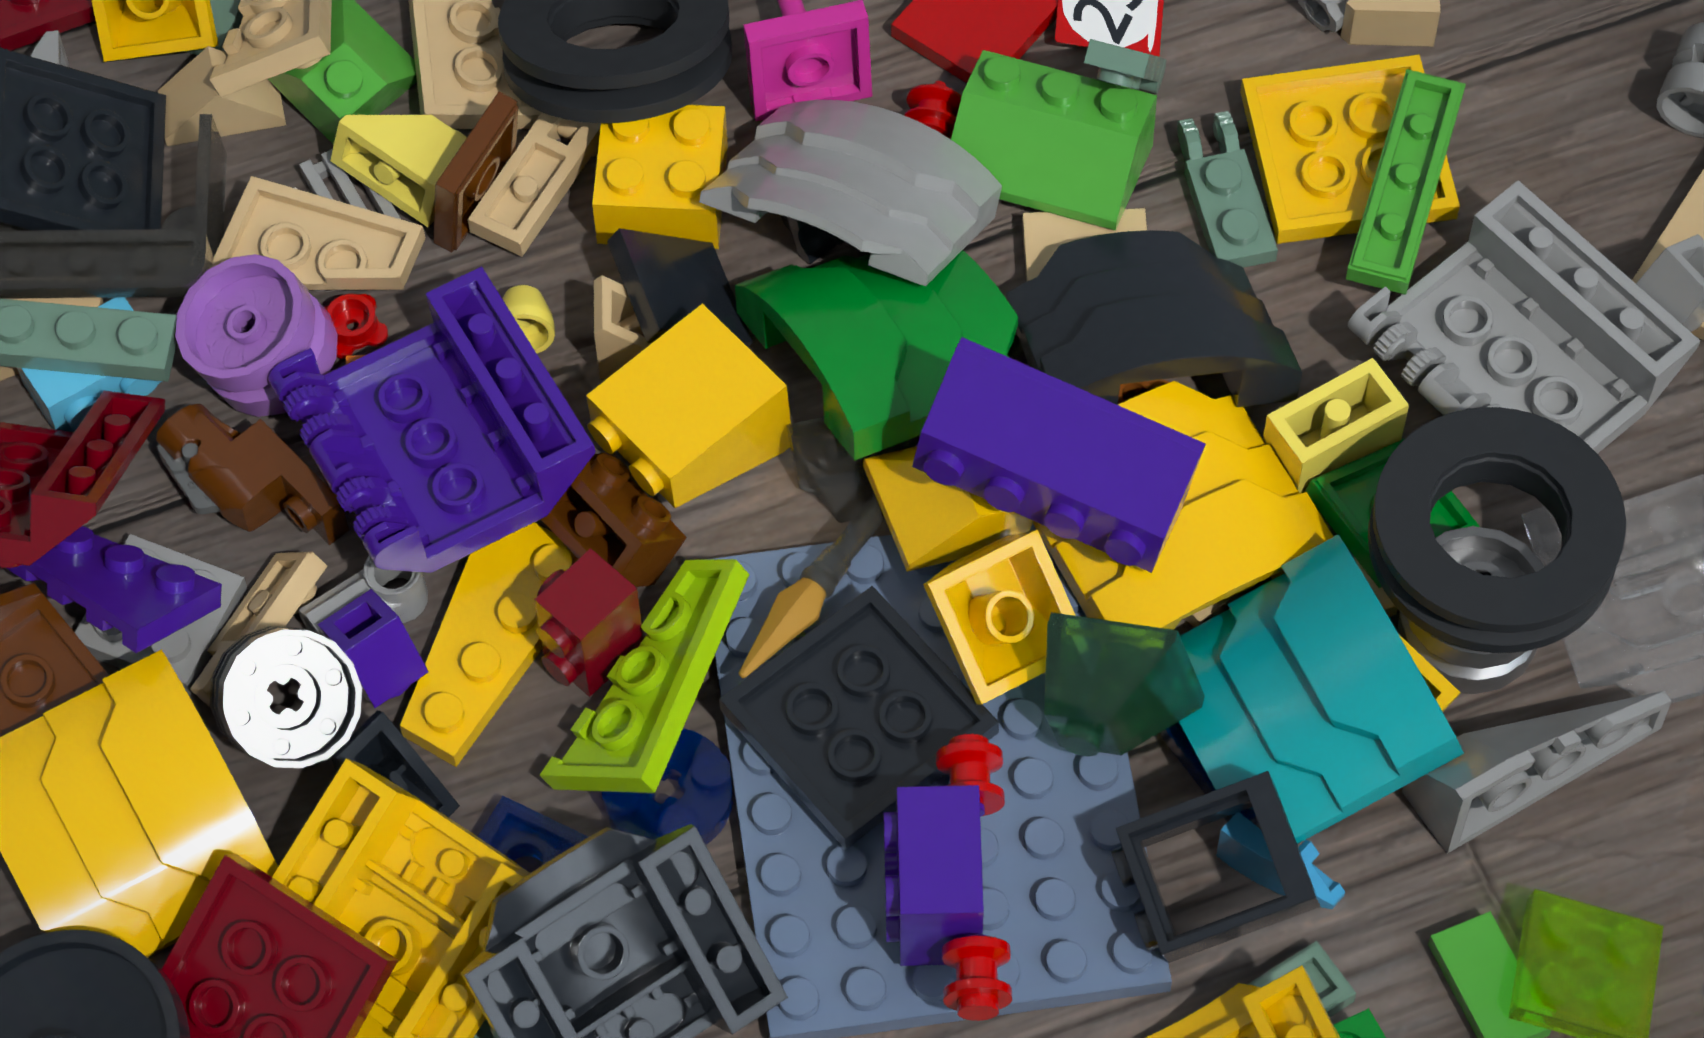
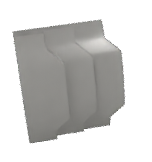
(865, 179)

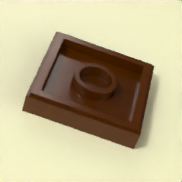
(474, 171)

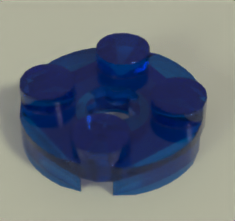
(707, 798)

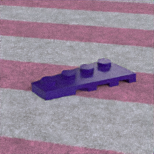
(123, 587)

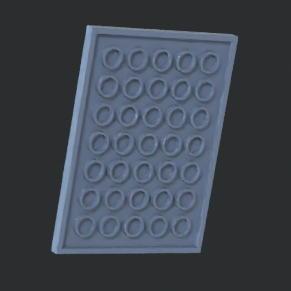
(1043, 854)

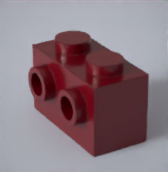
(587, 621)

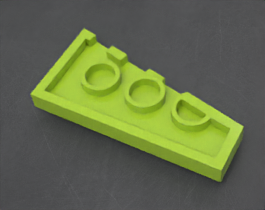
(653, 687)

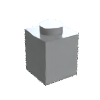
(1678, 281)

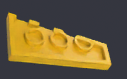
(483, 641)

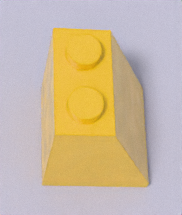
(691, 410)

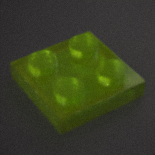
(1585, 969)

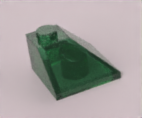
(1115, 683)

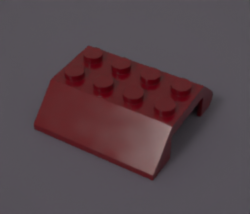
(63, 478)

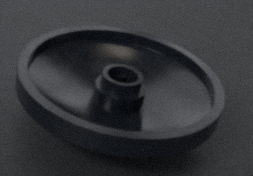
(85, 989)

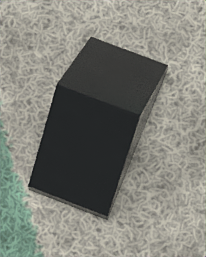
(388, 753)

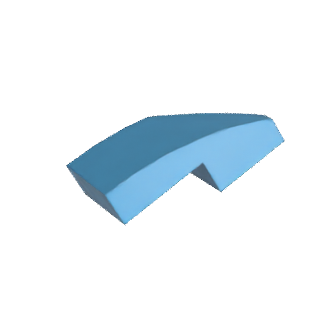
(1246, 851)

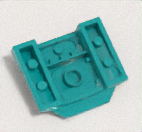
(1315, 693)

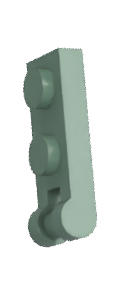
(1126, 66)

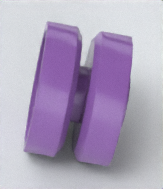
(246, 322)

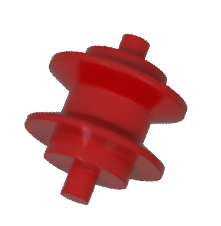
(934, 106)

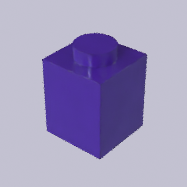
(376, 645)

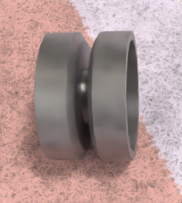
(1468, 670)

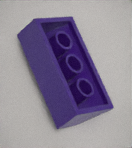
(1057, 455)

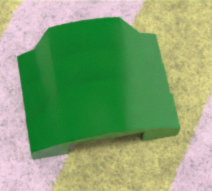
(876, 338)

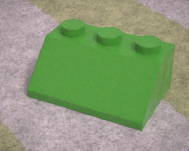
(1056, 137)

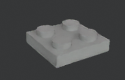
(184, 648)

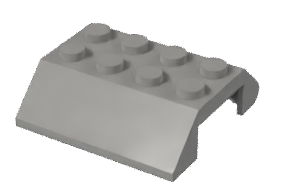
(1530, 326)

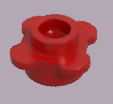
(361, 310)

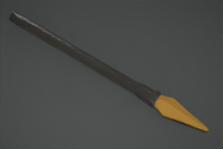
(802, 602)

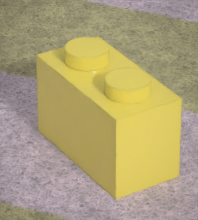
(1337, 423)

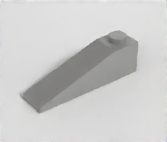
(1524, 762)

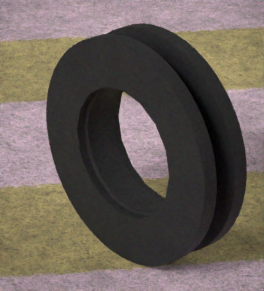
(619, 82)
(1511, 450)

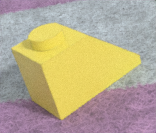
(397, 157)

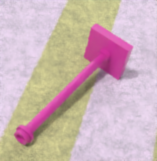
(808, 56)

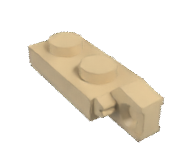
(272, 601)

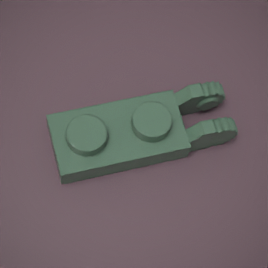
(1226, 195)

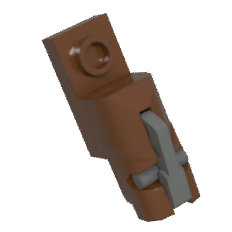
(245, 474)

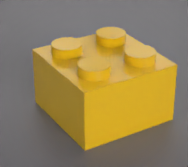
(655, 173)

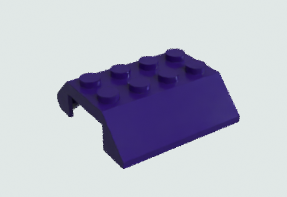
(439, 431)

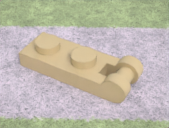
(534, 182)

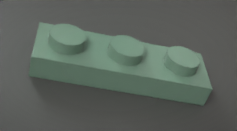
(87, 340)

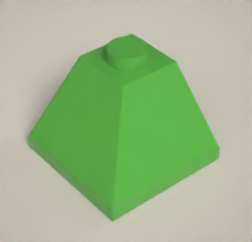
(357, 78)

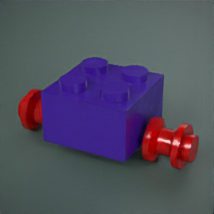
(938, 879)

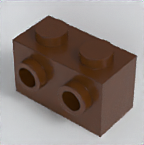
(616, 521)

